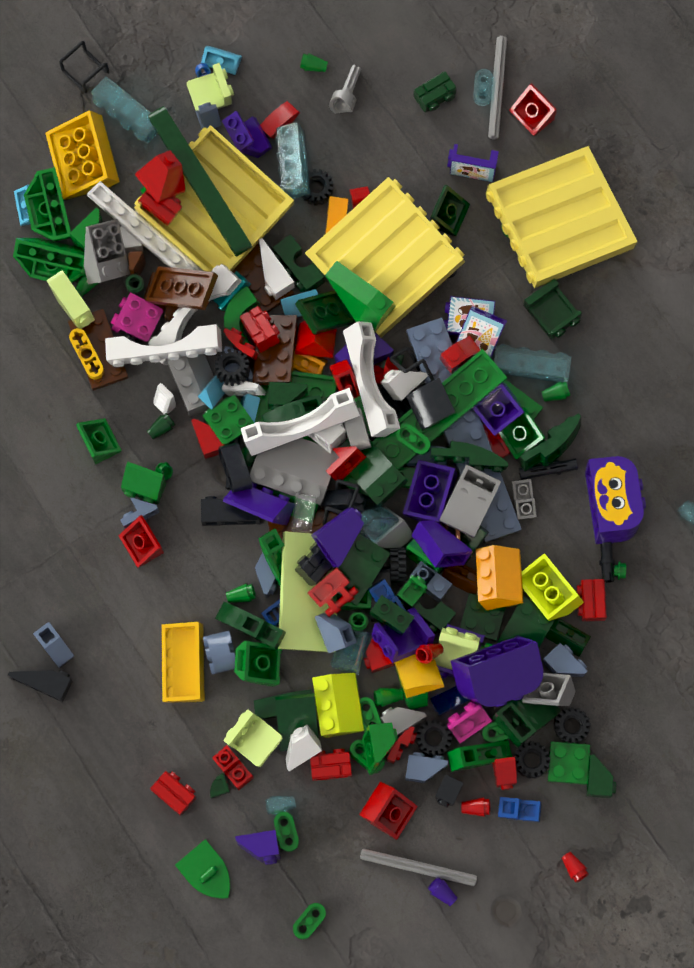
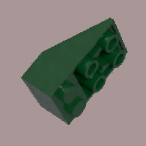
(524, 720)

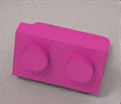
(136, 317)
(468, 722)

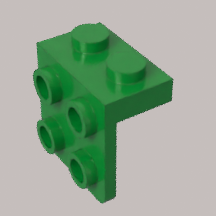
(227, 419)

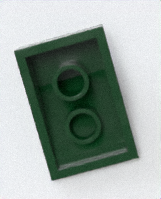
(378, 476)
(362, 565)
(528, 623)

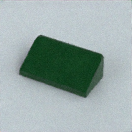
(568, 635)

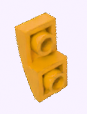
(336, 211)

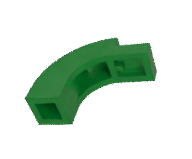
(240, 304)

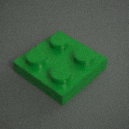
(568, 763)

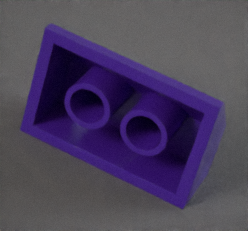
(429, 491)
(262, 504)
(261, 846)

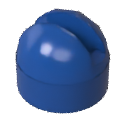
(202, 66)

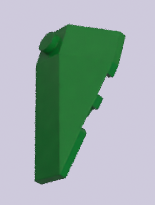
(359, 297)

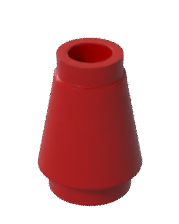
(428, 652)
(476, 807)
(575, 868)

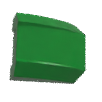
(258, 663)

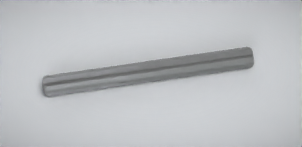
(497, 90)
(418, 867)

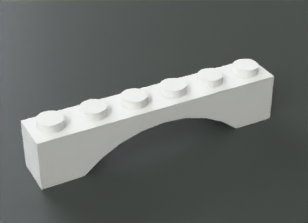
(173, 330)
(201, 341)
(361, 344)
(335, 410)

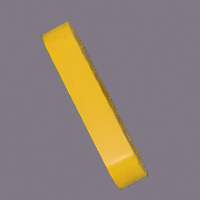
(75, 344)

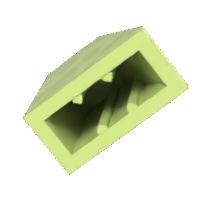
(70, 300)

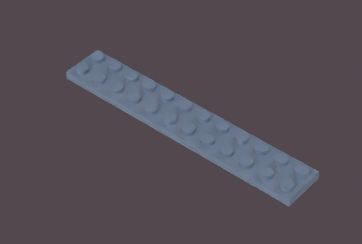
(428, 343)

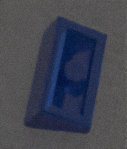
(448, 701)

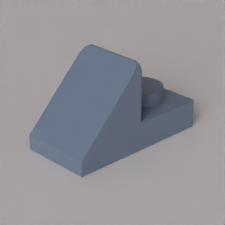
(142, 508)

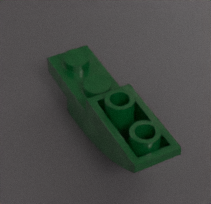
(294, 409)
(557, 442)
(475, 455)
(250, 625)

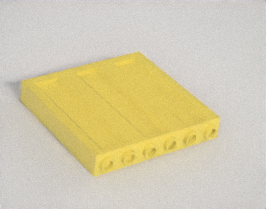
(246, 190)
(560, 217)
(391, 249)

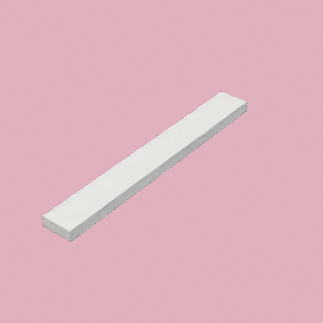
(140, 228)

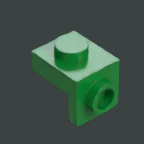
(412, 590)

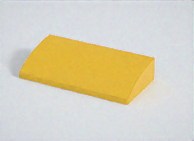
(183, 662)
(418, 676)

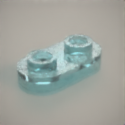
(483, 88)

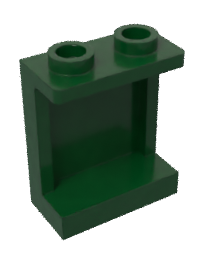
(552, 310)

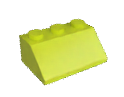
(549, 589)
(338, 704)

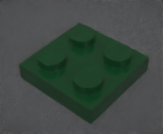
(480, 620)

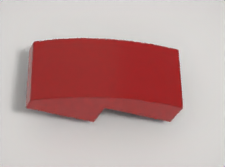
(283, 115)
(235, 337)
(404, 740)
(232, 767)

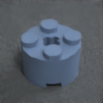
(220, 652)

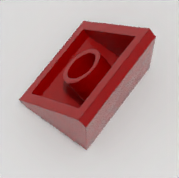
(533, 110)
(315, 345)
(140, 542)

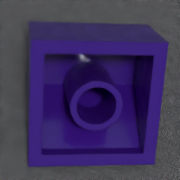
(499, 409)

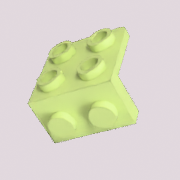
(211, 89)
(455, 646)
(253, 738)

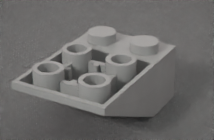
(104, 252)
(470, 501)

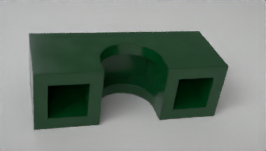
(307, 277)
(435, 618)

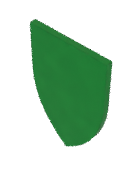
(206, 871)

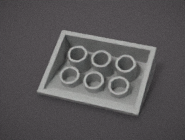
(295, 468)

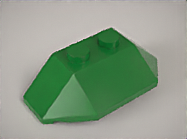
(47, 206)
(46, 258)

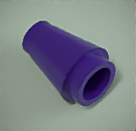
(442, 891)

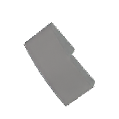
(357, 432)
(524, 499)

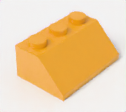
(499, 576)

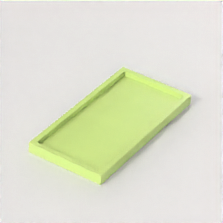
(296, 605)

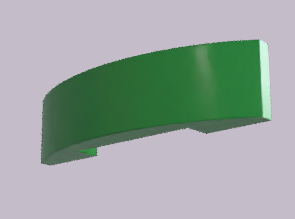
(272, 549)

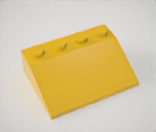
(82, 155)

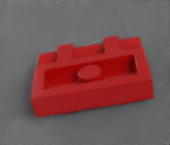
(330, 586)

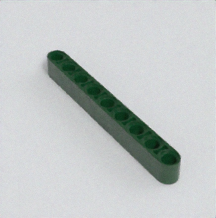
(200, 181)

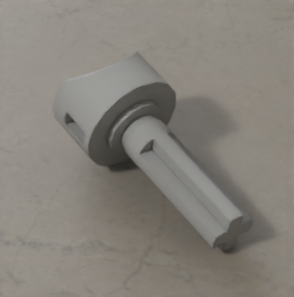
(343, 99)

